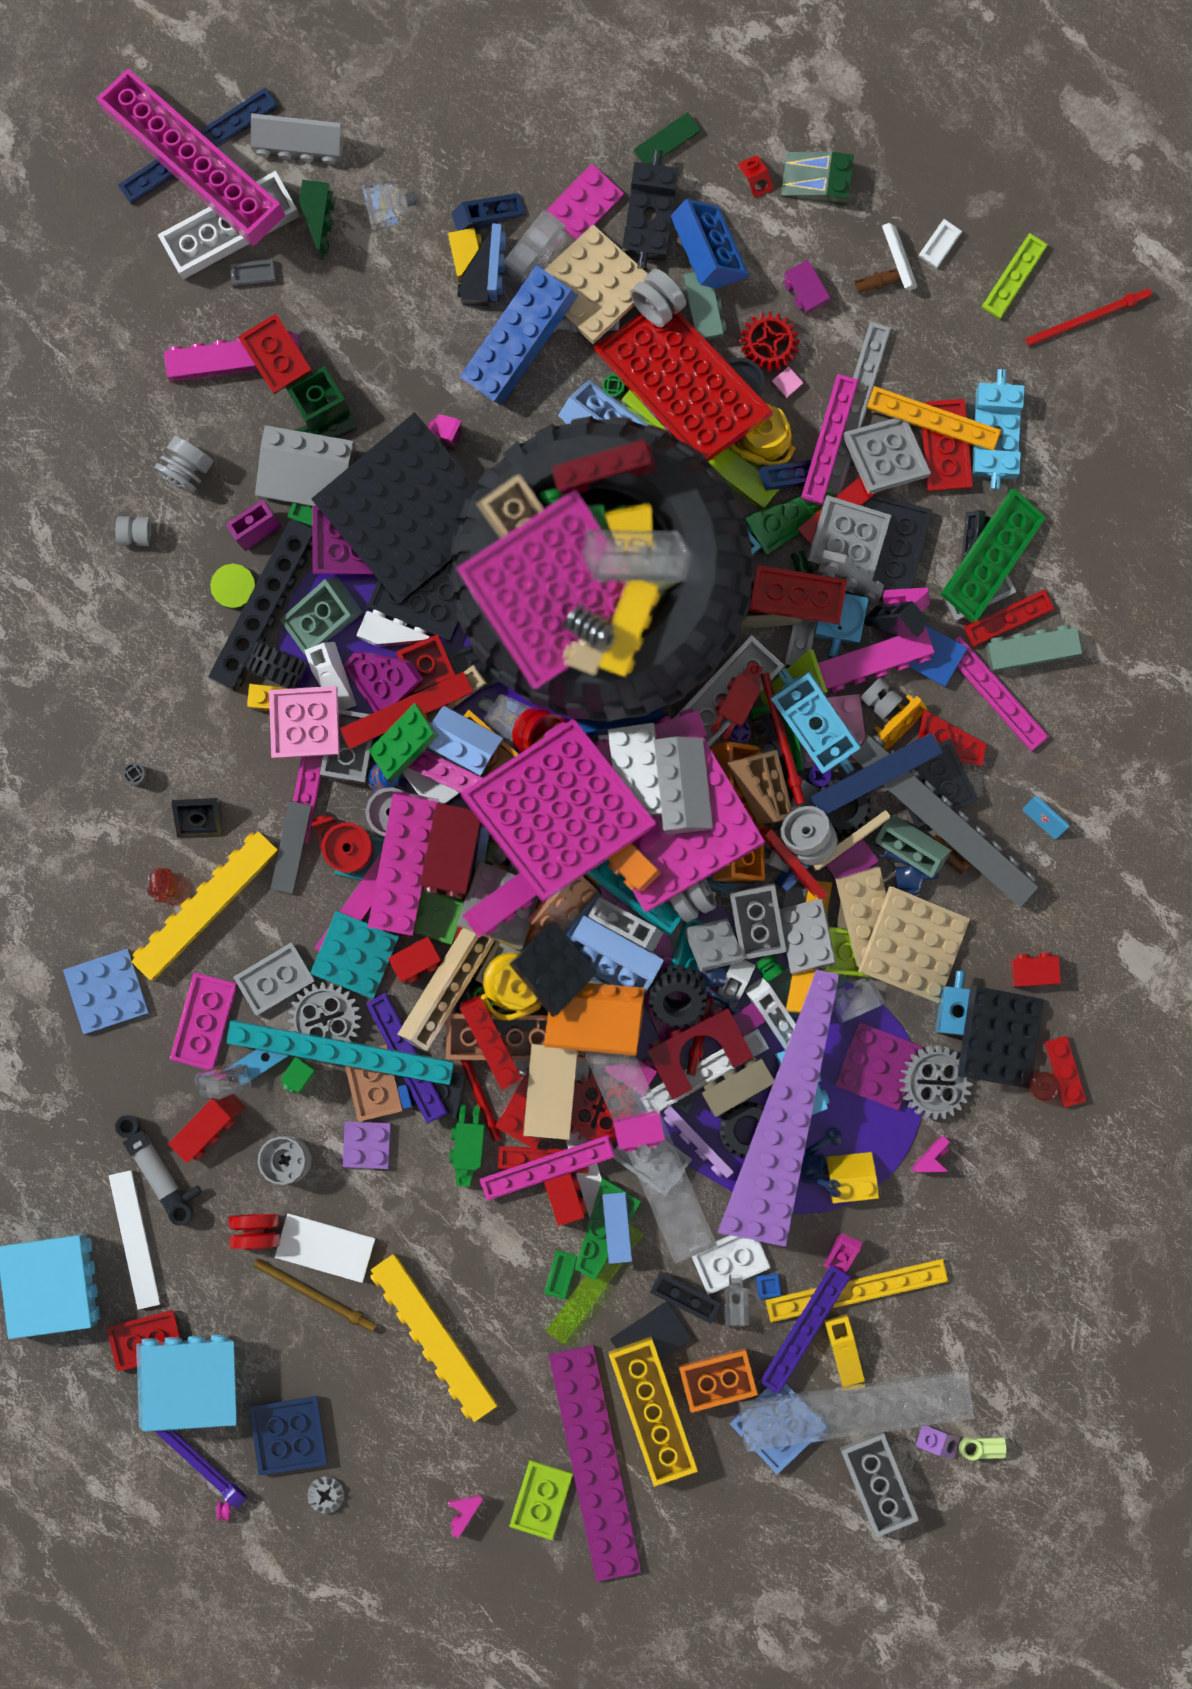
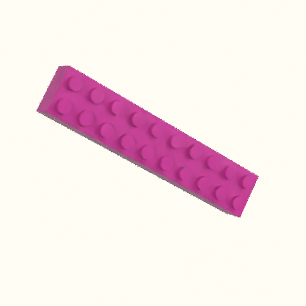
(191, 157)

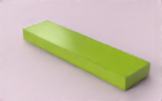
(1014, 276)

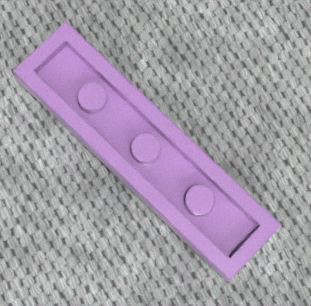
(690, 1135)

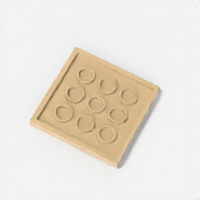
(601, 279)
(913, 944)

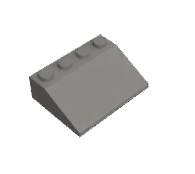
(299, 464)

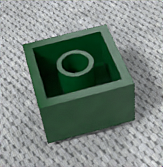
(317, 399)

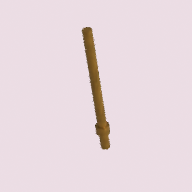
(353, 1316)

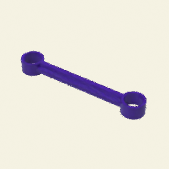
(229, 1491)

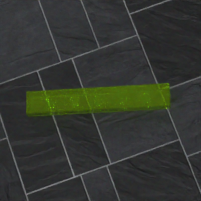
(585, 1296)

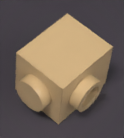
(582, 657)

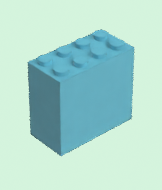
(48, 1286)
(186, 1383)

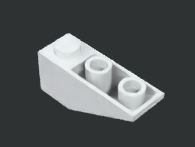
(384, 632)
(329, 671)

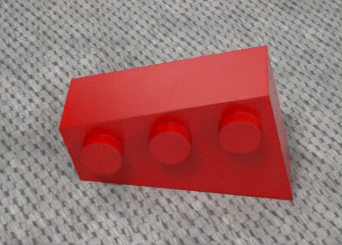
(206, 1127)

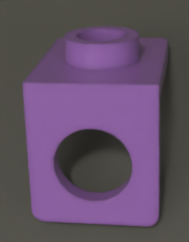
(937, 1442)

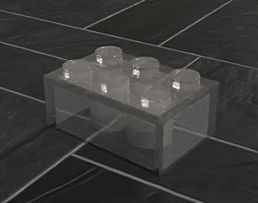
(535, 247)

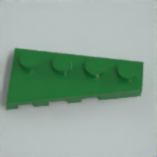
(781, 521)

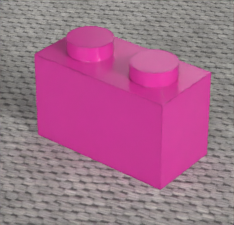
(638, 1130)

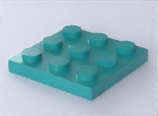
(354, 954)

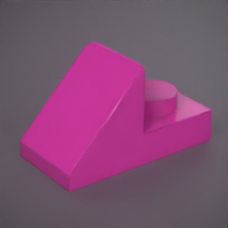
(919, 596)
(927, 1161)
(843, 1252)
(467, 1507)

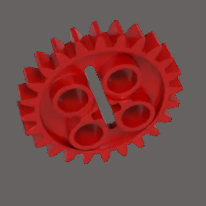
(581, 1103)

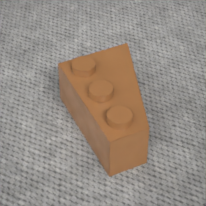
(762, 786)

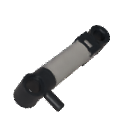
(141, 1148)

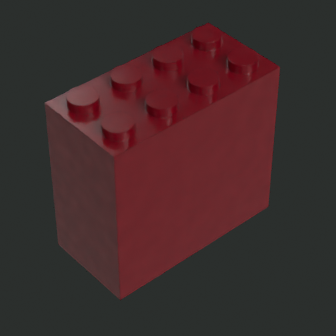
(451, 851)

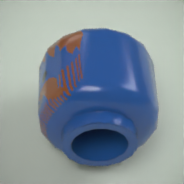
(377, 780)

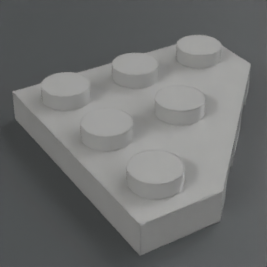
(857, 578)

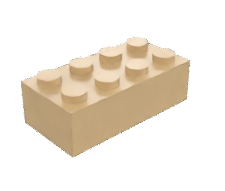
(509, 506)

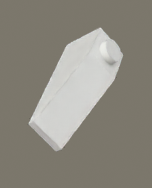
(772, 1010)

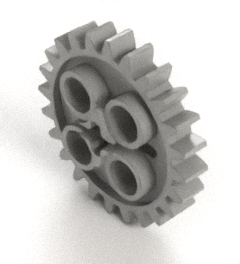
(318, 999)
(934, 1102)

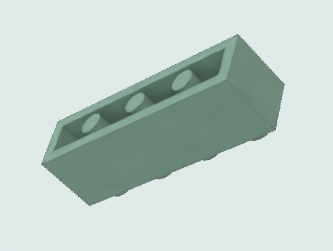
(1033, 649)

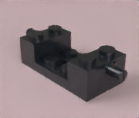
(655, 189)

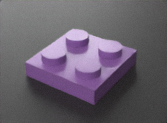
(366, 1145)

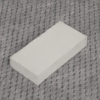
(940, 244)

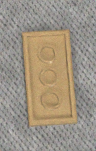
(853, 839)
(550, 1092)

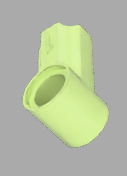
(985, 1448)

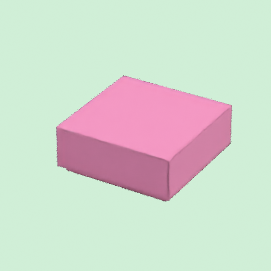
(787, 382)

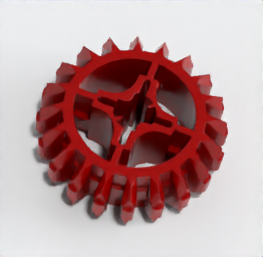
(778, 338)

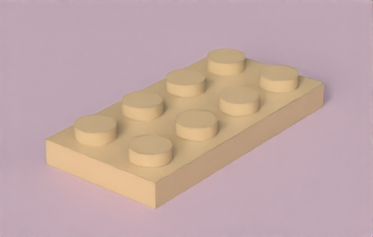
(861, 901)

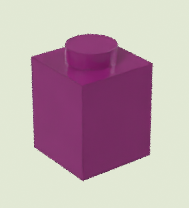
(748, 1019)

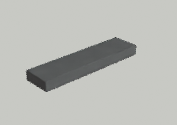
(291, 847)

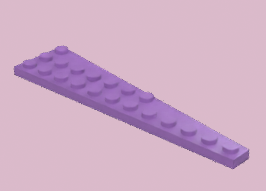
(771, 1171)

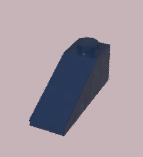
(487, 211)

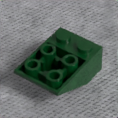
(316, 203)

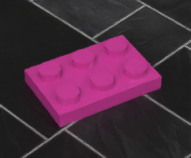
(585, 201)

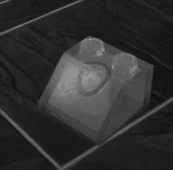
(857, 1000)

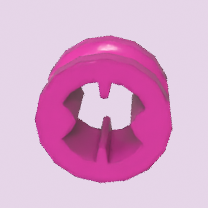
(223, 1511)

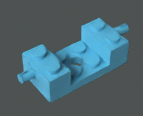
(999, 407)
(798, 703)

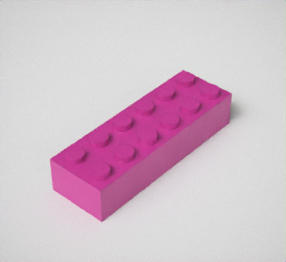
(402, 863)

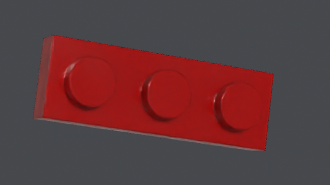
(1065, 1071)

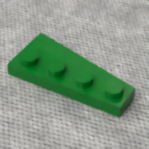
(594, 1246)

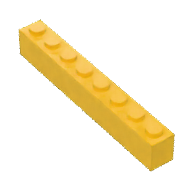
(204, 906)
(434, 1338)

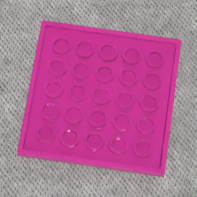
(535, 581)
(558, 810)
(695, 855)

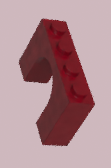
(577, 474)
(667, 1054)

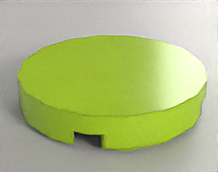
(232, 585)

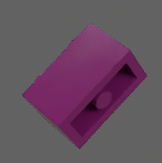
(805, 287)
(254, 525)
(853, 860)

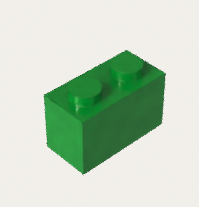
(298, 1076)

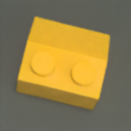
(855, 1175)

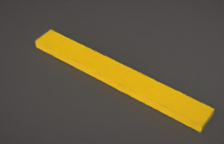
(863, 1288)

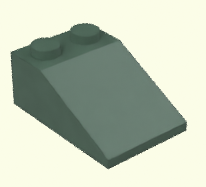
(321, 614)

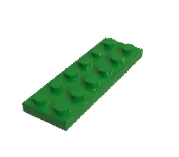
(993, 555)

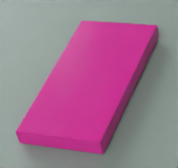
(203, 1021)

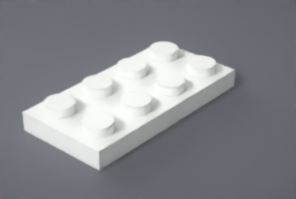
(635, 763)

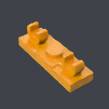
(902, 722)

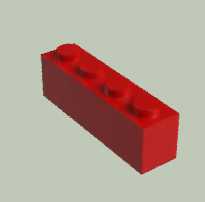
(490, 1042)

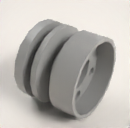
(183, 465)
(272, 1155)

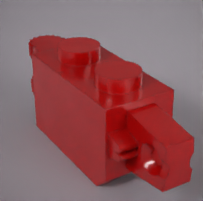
(740, 699)

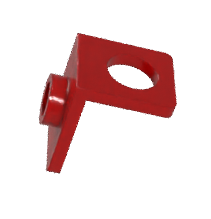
(754, 171)
(321, 824)

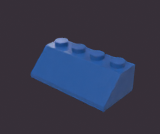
(708, 244)

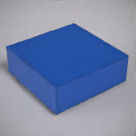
(405, 1096)
(768, 1286)

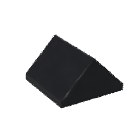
(197, 817)

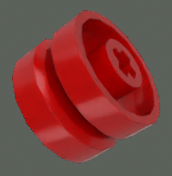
(532, 726)
(361, 848)
(254, 1232)

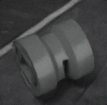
(136, 777)

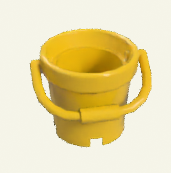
(767, 442)
(507, 990)

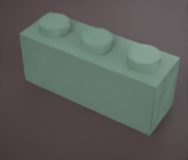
(704, 308)
(913, 846)

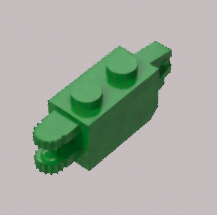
(468, 1147)

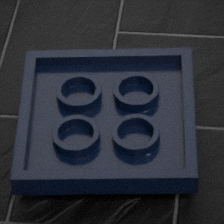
(288, 1435)

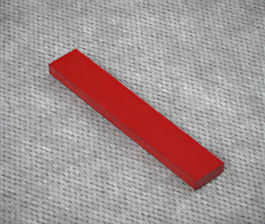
(428, 699)

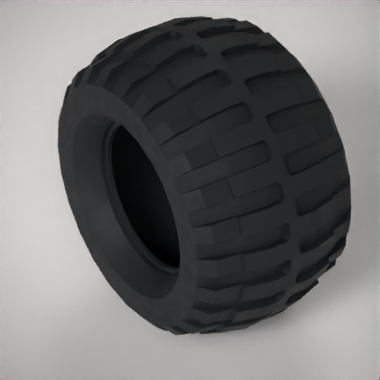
(693, 619)

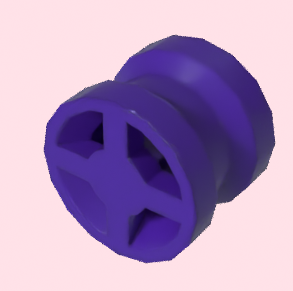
(739, 737)
(816, 779)

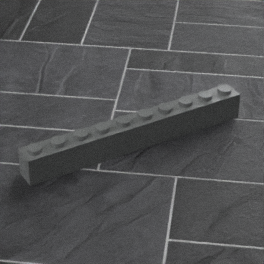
(952, 826)

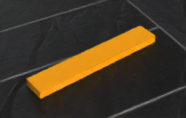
(933, 419)
(801, 982)

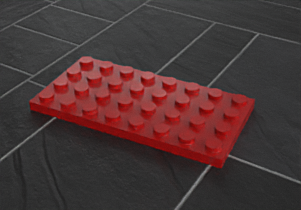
(684, 383)

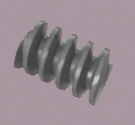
(590, 628)

